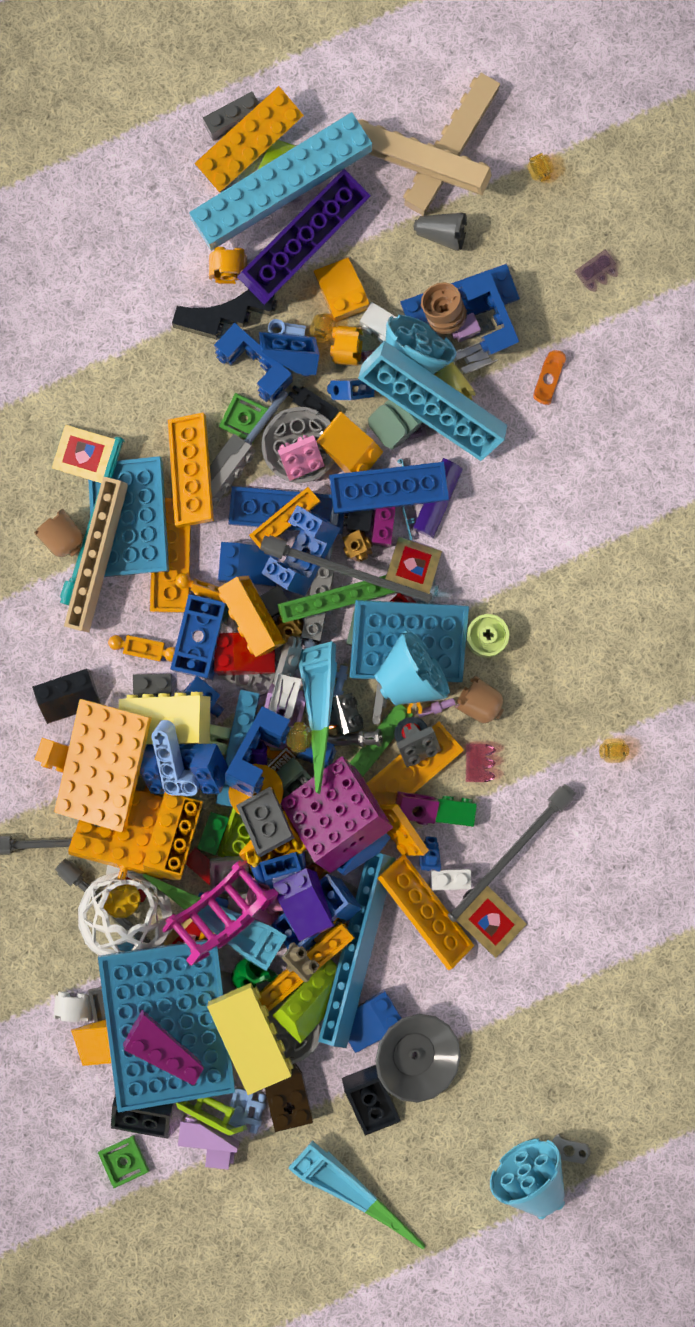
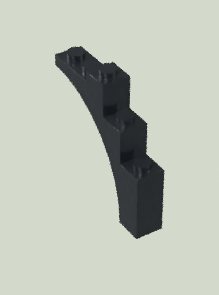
(208, 320)

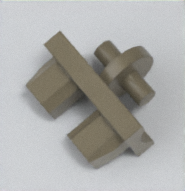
(299, 962)

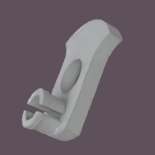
(578, 1146)

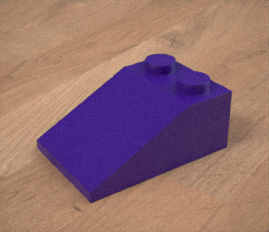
(304, 903)

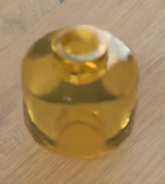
(540, 167)
(322, 327)
(299, 737)
(613, 750)

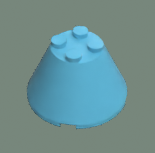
(419, 342)
(411, 674)
(530, 1178)

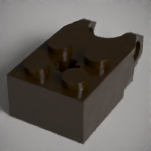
(291, 1091)

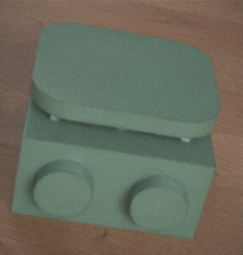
(393, 424)

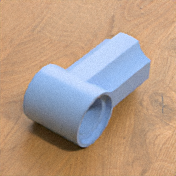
(286, 328)

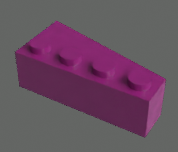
(161, 1049)

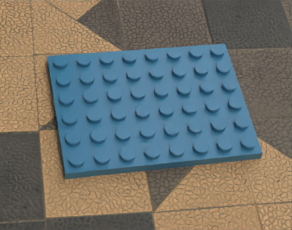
(177, 999)

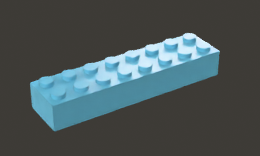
(432, 401)

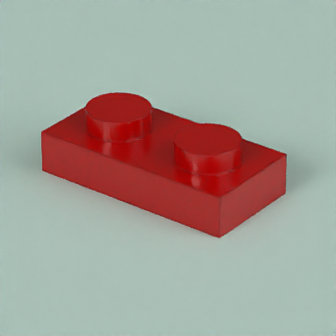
(199, 864)

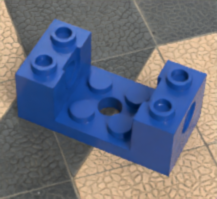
(485, 284)
(234, 343)
(315, 535)
(197, 657)
(268, 727)
(202, 759)
(340, 904)

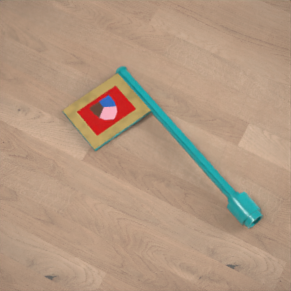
(90, 458)

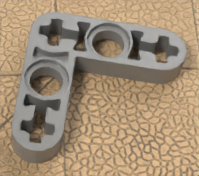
(254, 679)

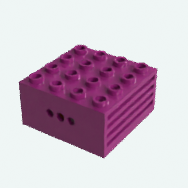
(339, 819)

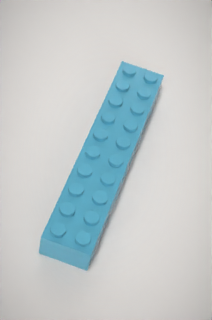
(281, 181)

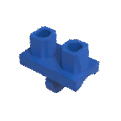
(431, 859)

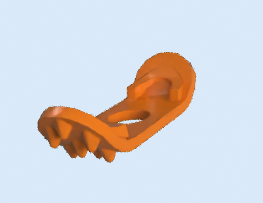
(553, 366)

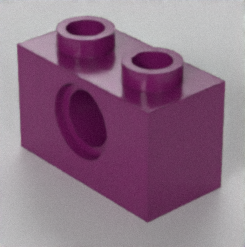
(383, 527)
(427, 805)

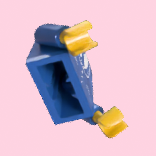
(278, 868)

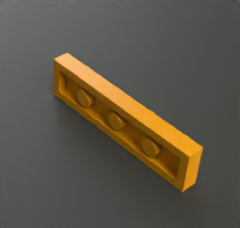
(279, 521)

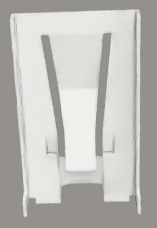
(476, 357)
(287, 686)

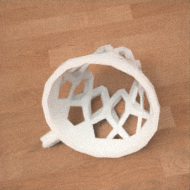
(139, 881)

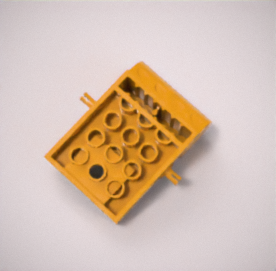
(154, 840)

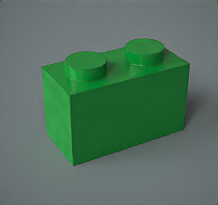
(456, 812)
(213, 833)

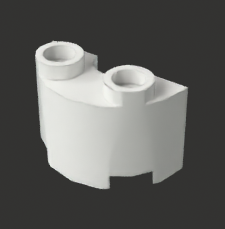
(72, 1008)

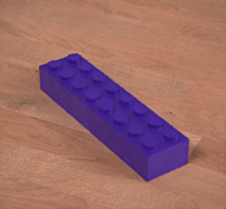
(303, 236)

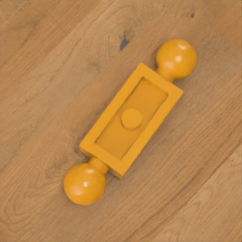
(198, 587)
(141, 648)

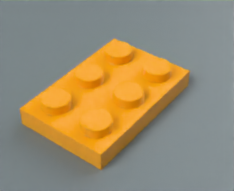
(403, 833)

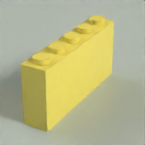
(187, 714)
(250, 1038)

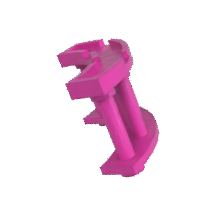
(232, 927)

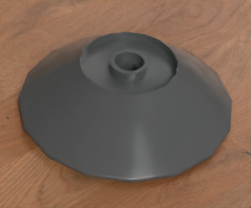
(431, 1068)

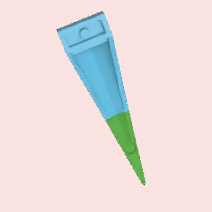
(318, 679)
(256, 942)
(328, 1174)

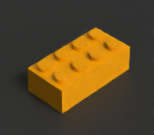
(251, 616)

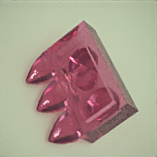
(477, 763)

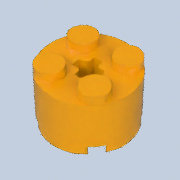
(226, 264)
(346, 345)

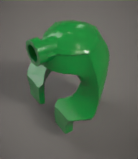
(247, 972)

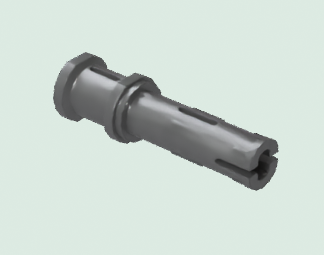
(358, 739)

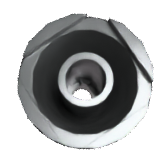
(443, 229)

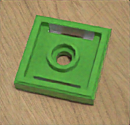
(236, 410)
(113, 1166)

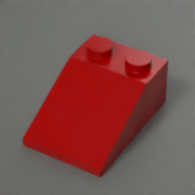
(235, 659)

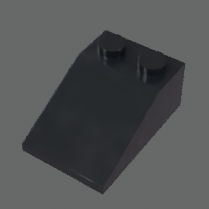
(370, 1100)

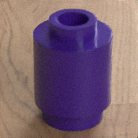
(259, 755)

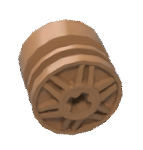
(444, 308)

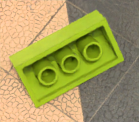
(307, 1003)

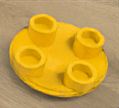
(122, 901)

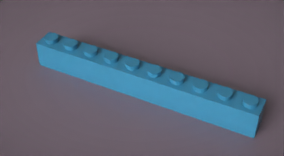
(355, 955)

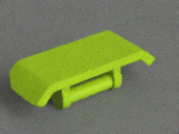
(198, 1113)

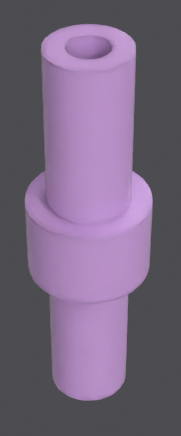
(437, 707)

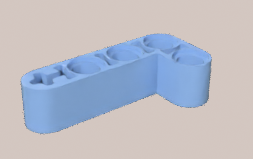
(169, 760)

